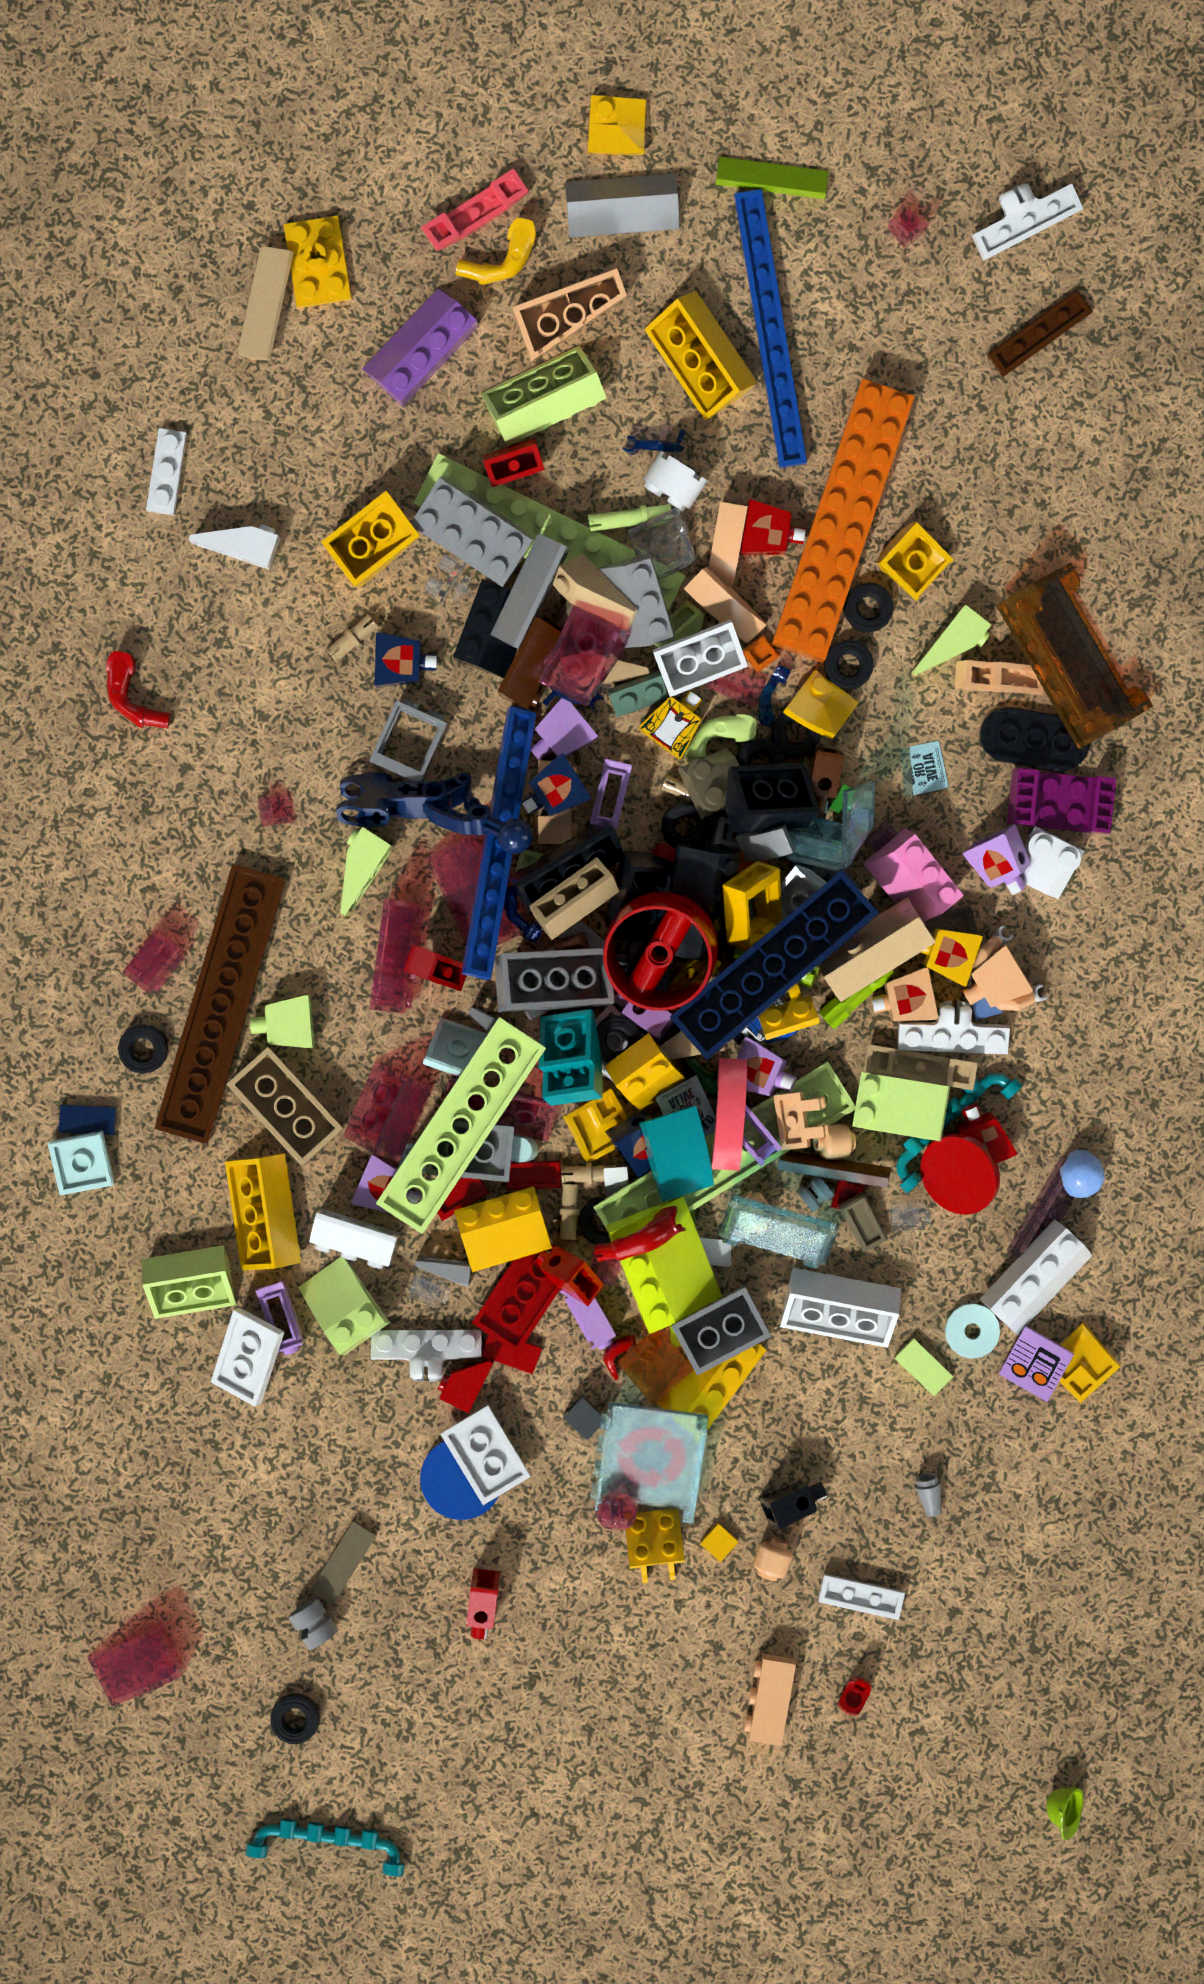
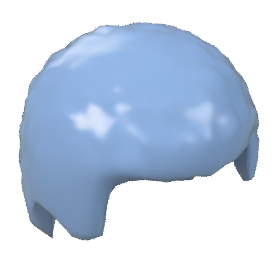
(1082, 1174)

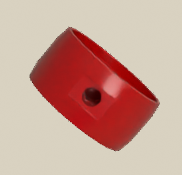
(641, 985)

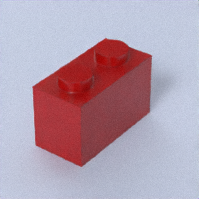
(513, 462)
(435, 968)

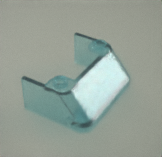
(834, 843)
(776, 1229)

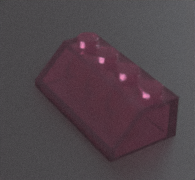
(457, 876)
(395, 942)

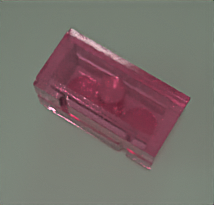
(154, 962)

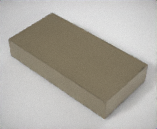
(863, 1222)

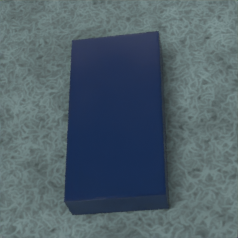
(87, 1119)

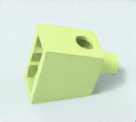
(287, 1023)

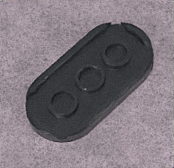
(1030, 740)

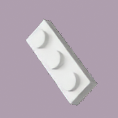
(166, 471)
(861, 1596)

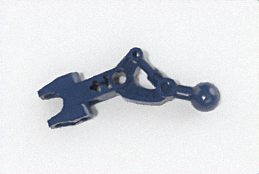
(432, 800)

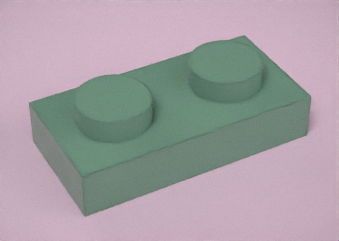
(638, 694)

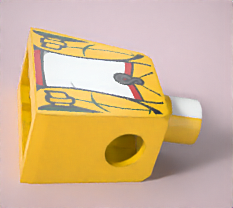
(673, 724)

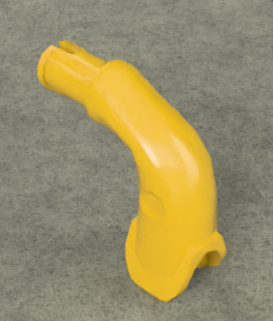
(522, 239)

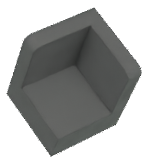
(583, 1417)

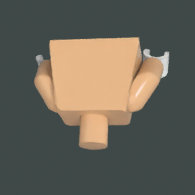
(1000, 977)

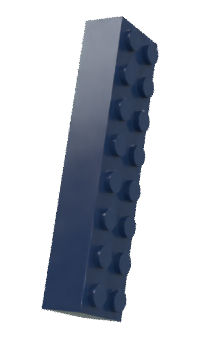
(774, 965)

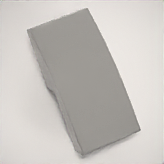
(766, 844)

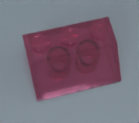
(387, 1111)

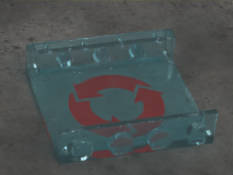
(651, 1456)

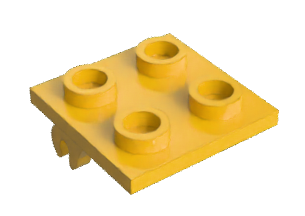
(655, 1540)

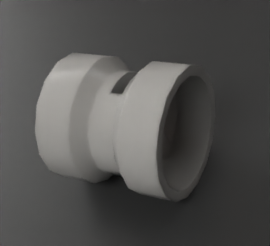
(820, 1189)

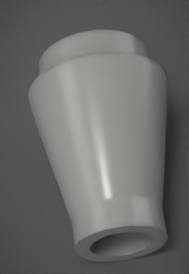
(929, 1492)

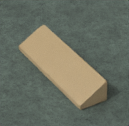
(265, 303)

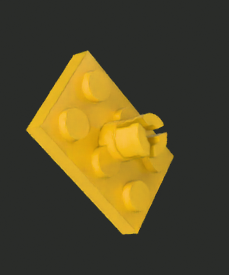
(317, 262)

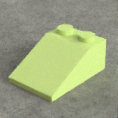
(363, 863)
(901, 1106)
(343, 1306)

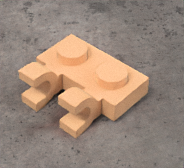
(793, 1122)

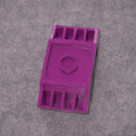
(1061, 801)

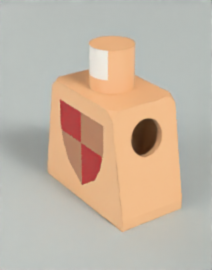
(908, 997)

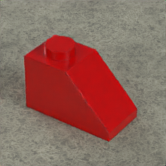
(464, 1384)

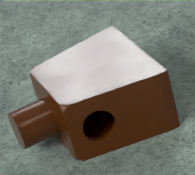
(826, 764)

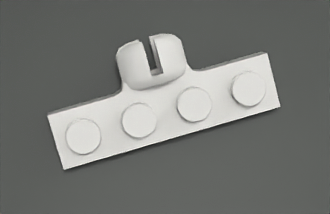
(1025, 217)
(953, 1033)
(426, 1349)

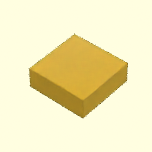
(719, 1542)

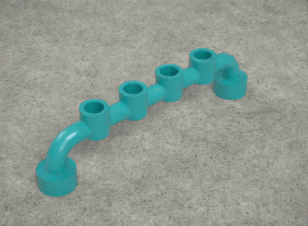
(954, 1109)
(316, 1833)

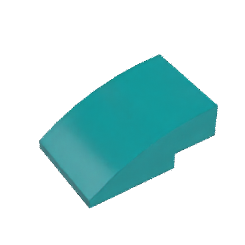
(571, 1058)
(677, 1153)

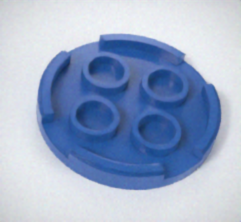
(447, 1486)

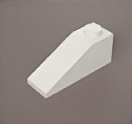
(244, 543)

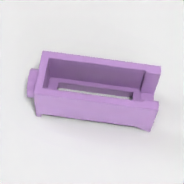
(617, 768)
(768, 1147)
(280, 1289)
(592, 1321)

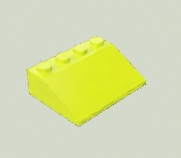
(672, 1278)

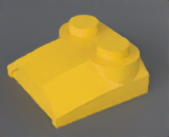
(913, 559)

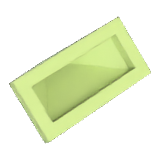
(685, 622)

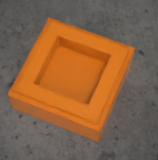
(760, 653)

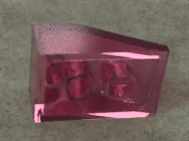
(583, 655)
(137, 1664)

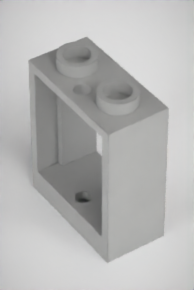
(410, 708)

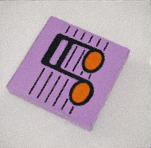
(1036, 1363)

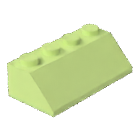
(543, 395)

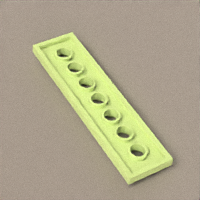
(466, 1144)

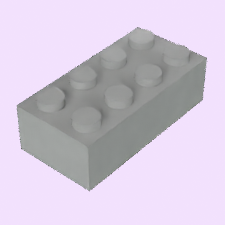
(473, 531)
(552, 980)

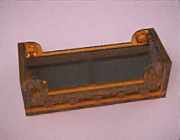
(1070, 657)

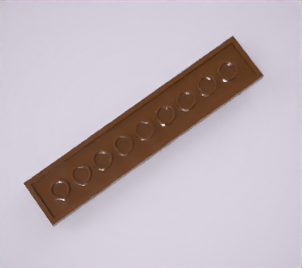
(220, 1004)

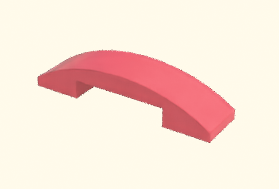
(475, 212)
(730, 1114)

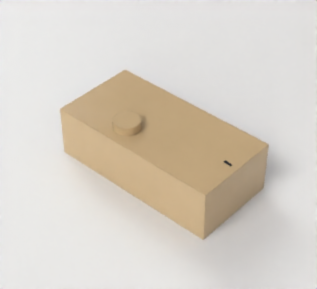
(876, 949)
(284, 1106)

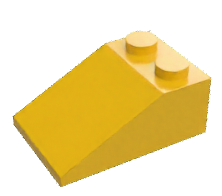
(371, 540)
(644, 1073)

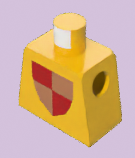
(952, 954)

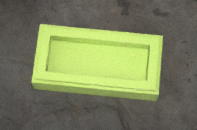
(923, 1366)

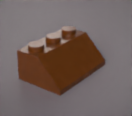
(521, 680)

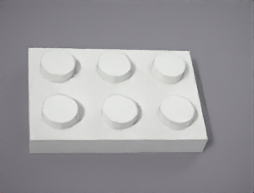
(247, 1357)
(485, 1454)

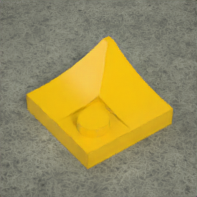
(616, 125)
(821, 706)
(591, 1121)
(1090, 1364)

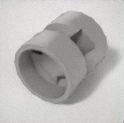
(313, 1624)

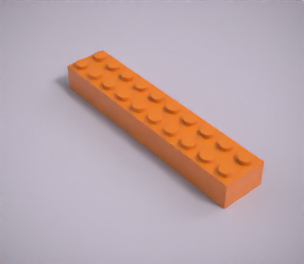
(842, 520)

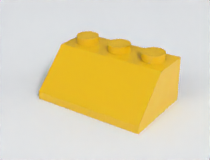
(503, 1229)

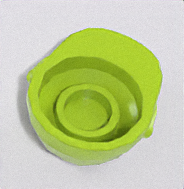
(1065, 1809)

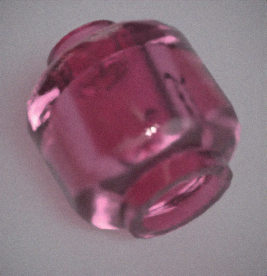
(617, 1512)

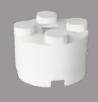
(674, 480)

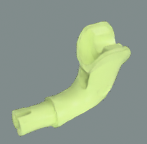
(736, 727)

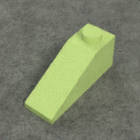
(958, 637)

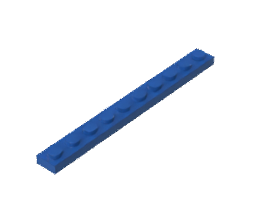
(770, 328)
(495, 860)

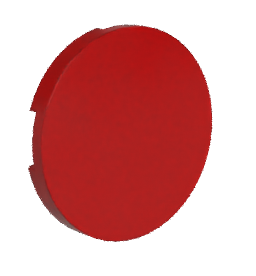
(960, 1174)

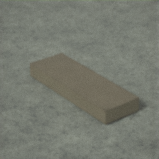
(343, 1562)

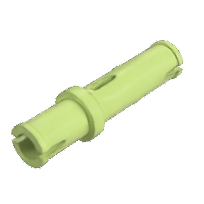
(625, 517)

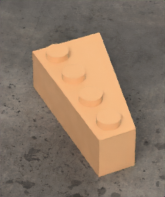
(562, 313)

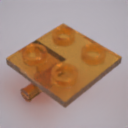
(655, 1366)

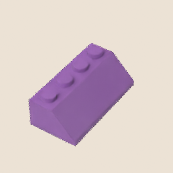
(421, 347)

